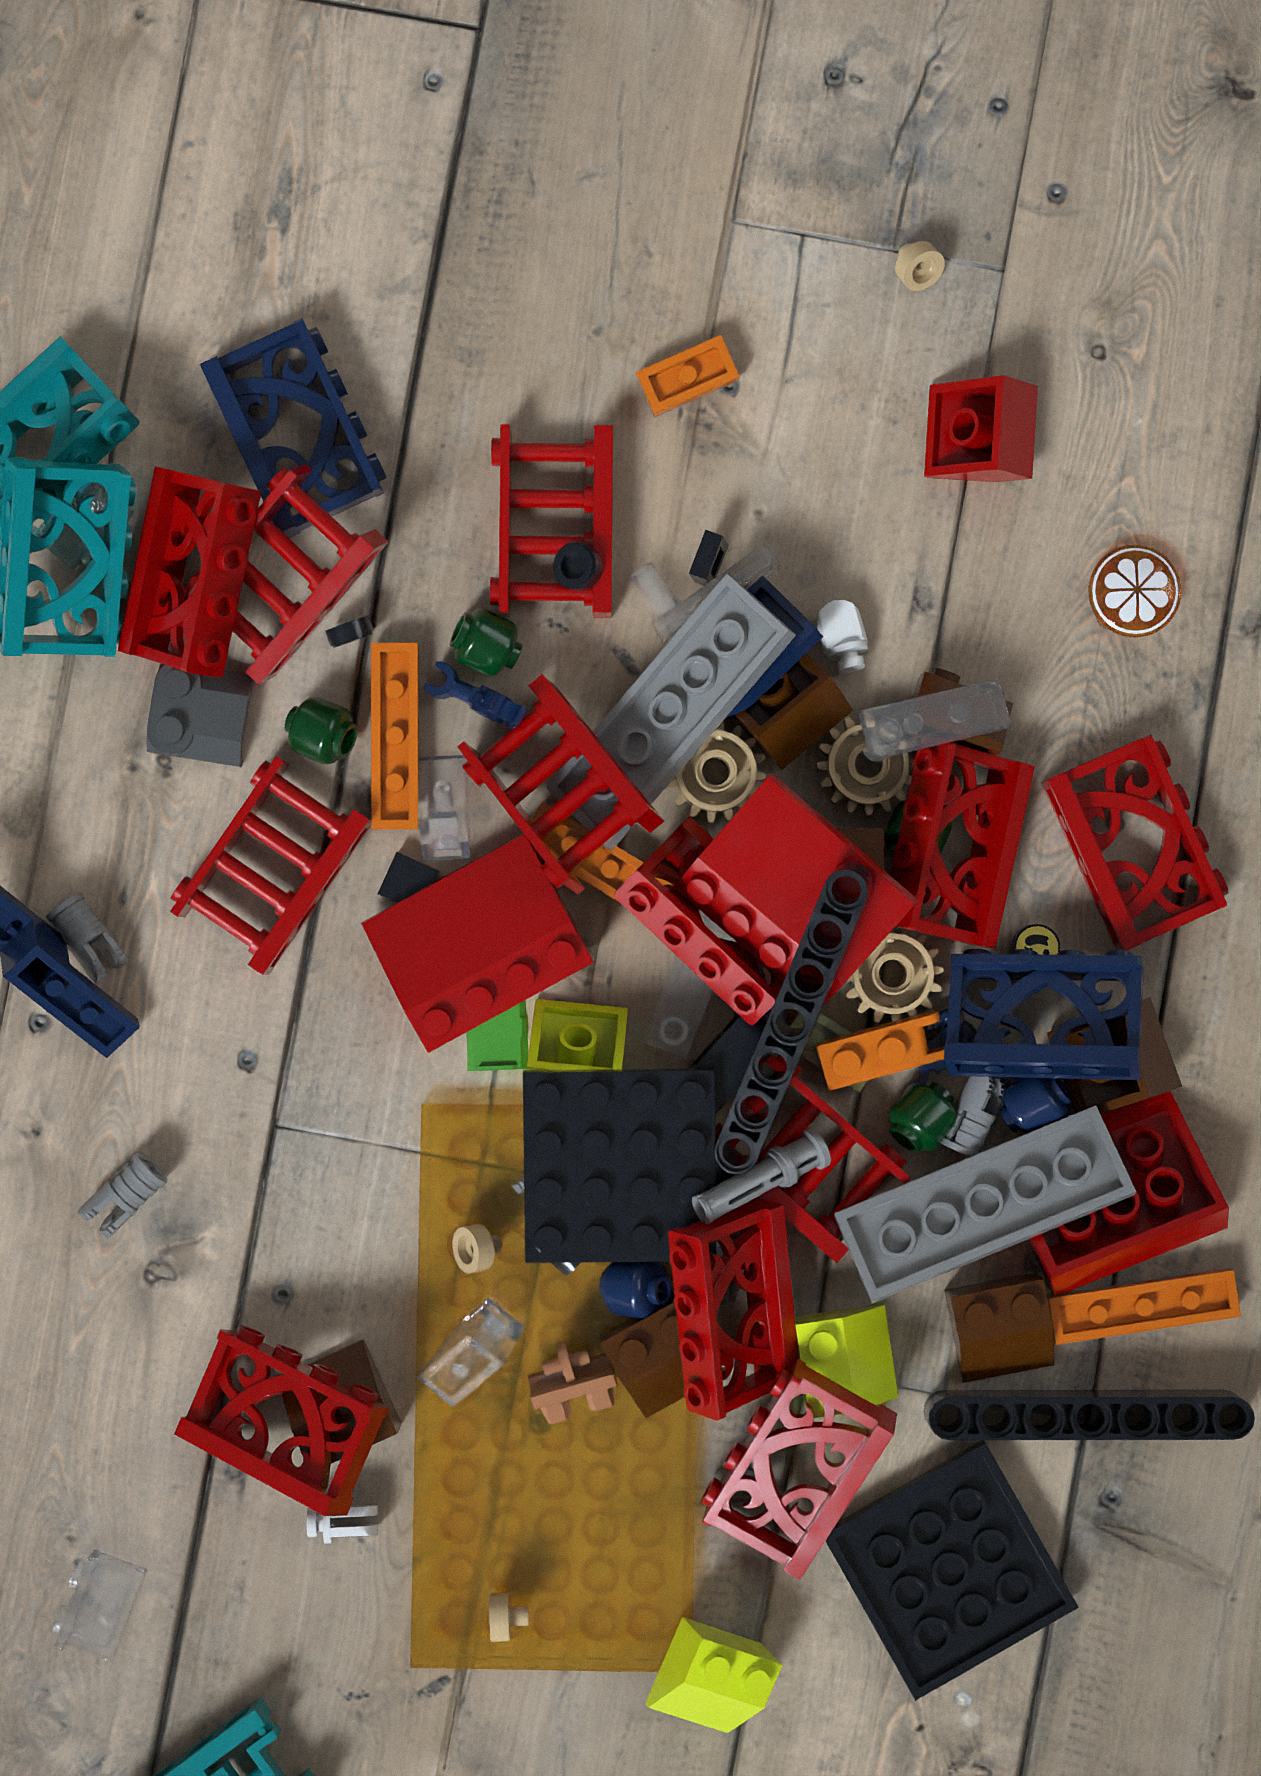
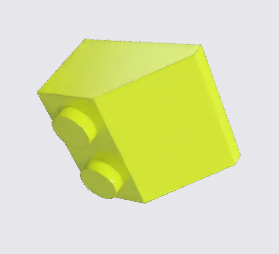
(576, 1036)
(851, 1351)
(713, 1677)

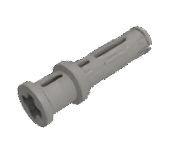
(779, 1167)

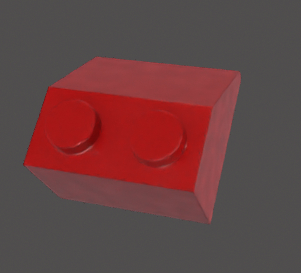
(981, 430)

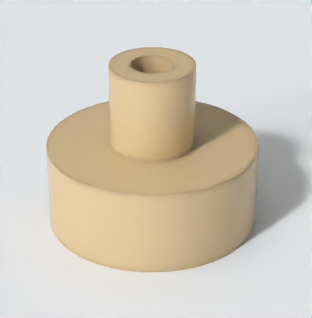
(919, 265)
(475, 1248)
(503, 1616)

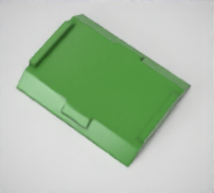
(499, 1042)

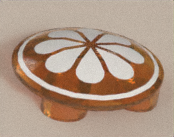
(1134, 591)

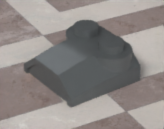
(199, 715)

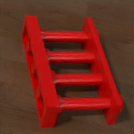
(594, 499)
(326, 584)
(603, 774)
(290, 906)
(825, 1231)

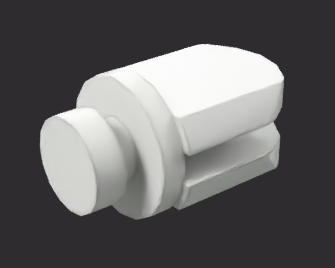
(843, 635)
(320, 1523)

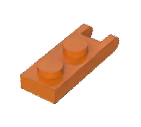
(878, 1051)

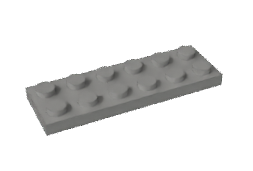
(681, 697)
(984, 1204)

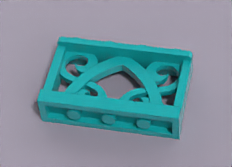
(48, 388)
(25, 504)

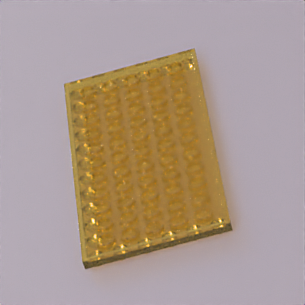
(566, 1515)

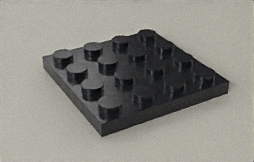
(614, 1161)
(949, 1570)

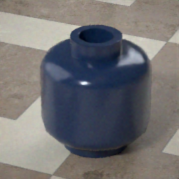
(1034, 1103)
(635, 1288)

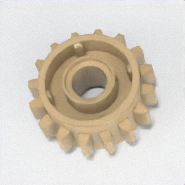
(852, 786)
(728, 795)
(914, 986)

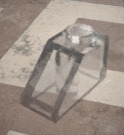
(443, 808)
(471, 1352)

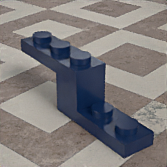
(40, 967)

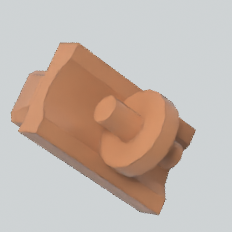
(570, 1378)

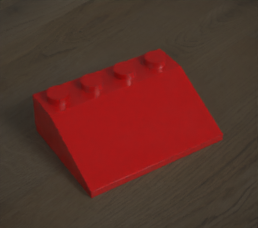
(767, 876)
(477, 943)
(1171, 1205)

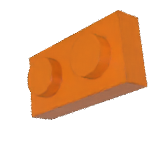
(687, 376)

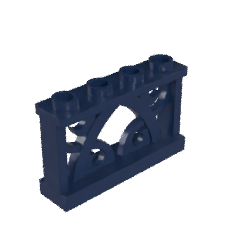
(240, 395)
(1027, 1059)

